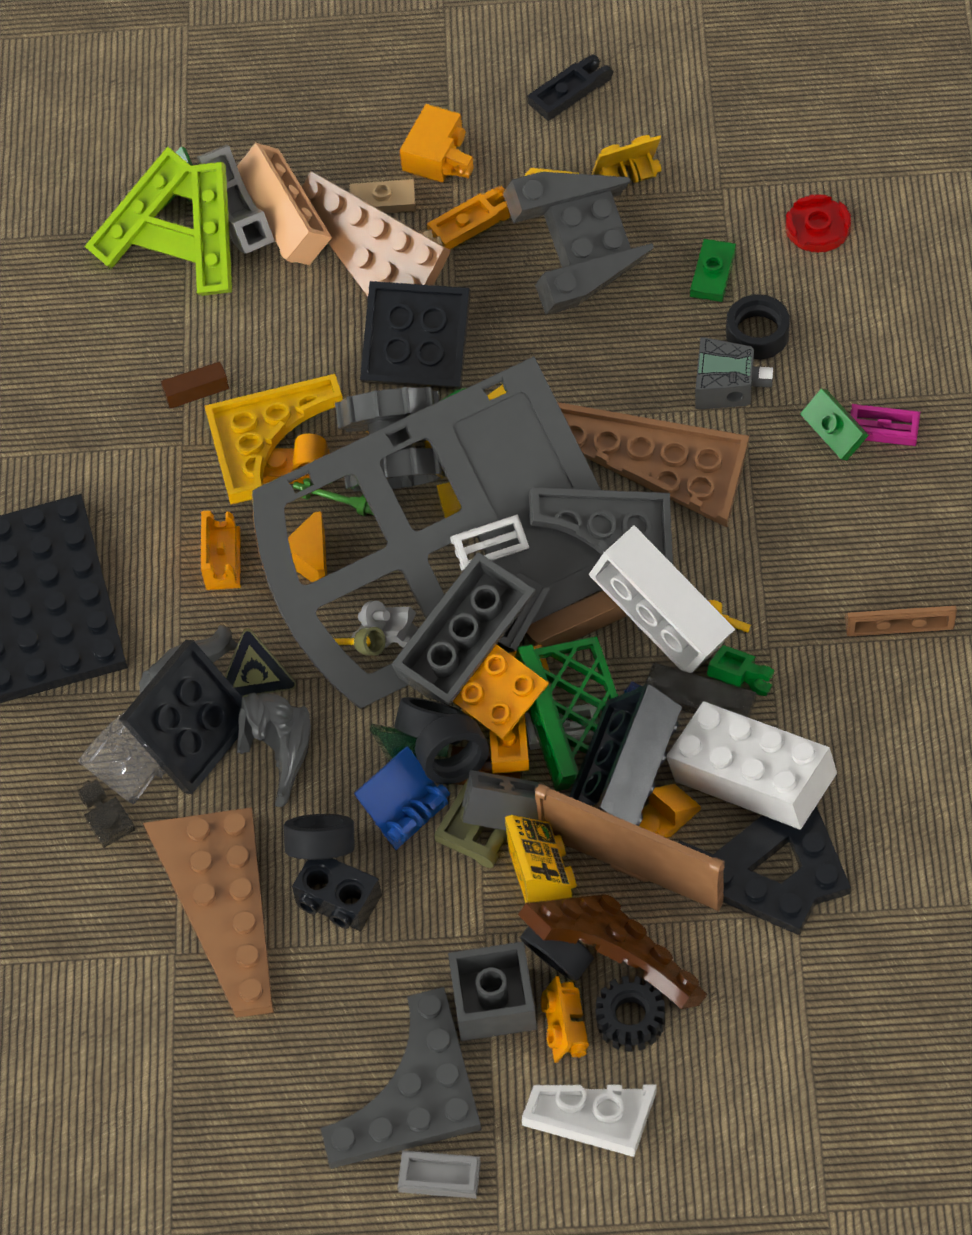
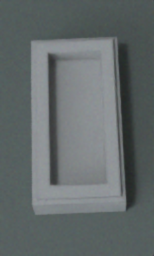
(439, 1174)

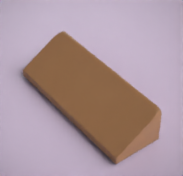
(575, 621)
(900, 621)

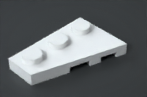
(597, 1117)

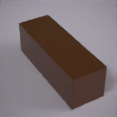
(194, 384)

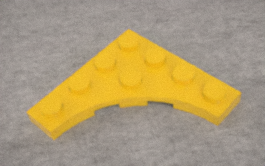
(254, 424)

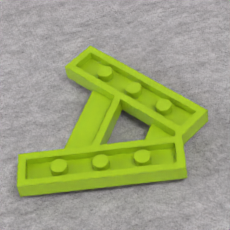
(136, 222)

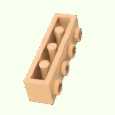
(285, 204)

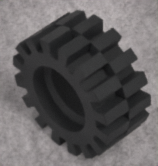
(630, 993)

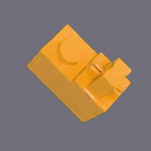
(432, 146)

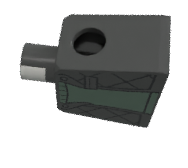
(727, 375)

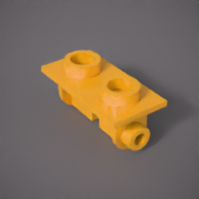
(561, 1004)

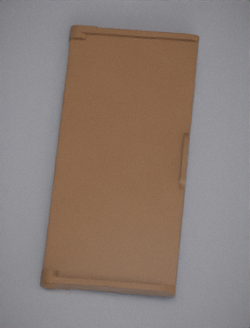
(632, 848)

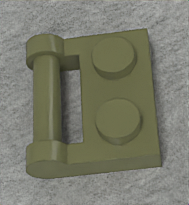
(463, 836)

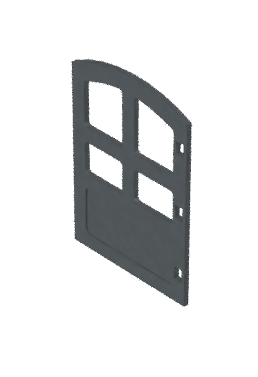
(492, 460)

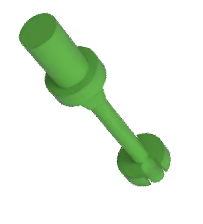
(357, 503)

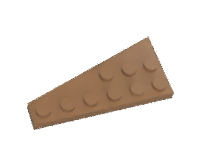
(687, 461)
(219, 887)

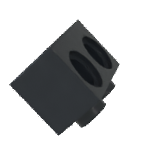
(341, 884)

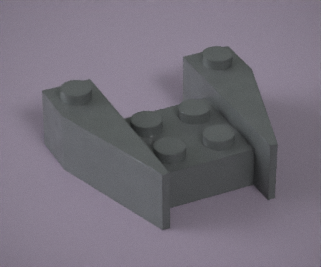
(583, 230)

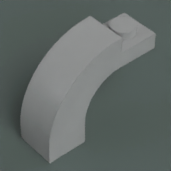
(246, 222)

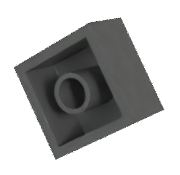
(492, 991)

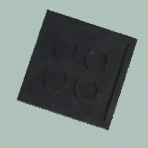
(415, 335)
(186, 716)

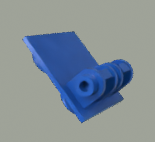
(401, 798)

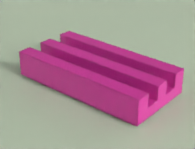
(883, 429)

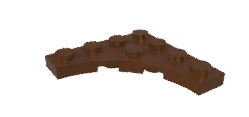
(601, 922)

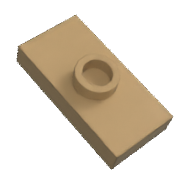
(387, 195)

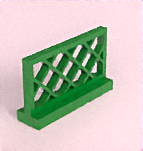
(545, 711)

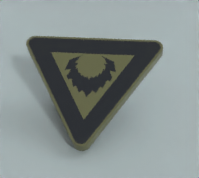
(256, 668)

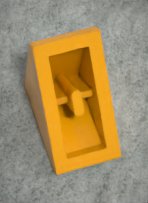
(309, 548)

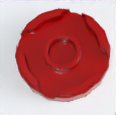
(818, 223)

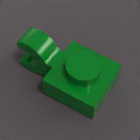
(739, 667)

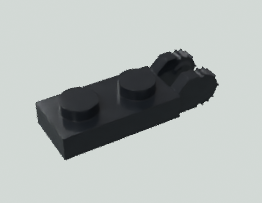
(569, 87)

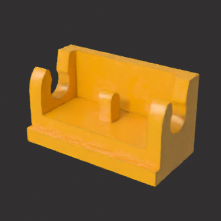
(220, 552)

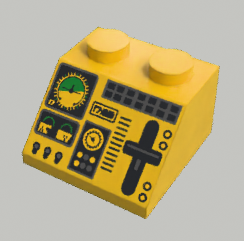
(538, 860)

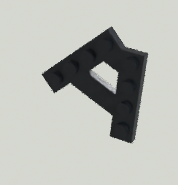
(792, 901)

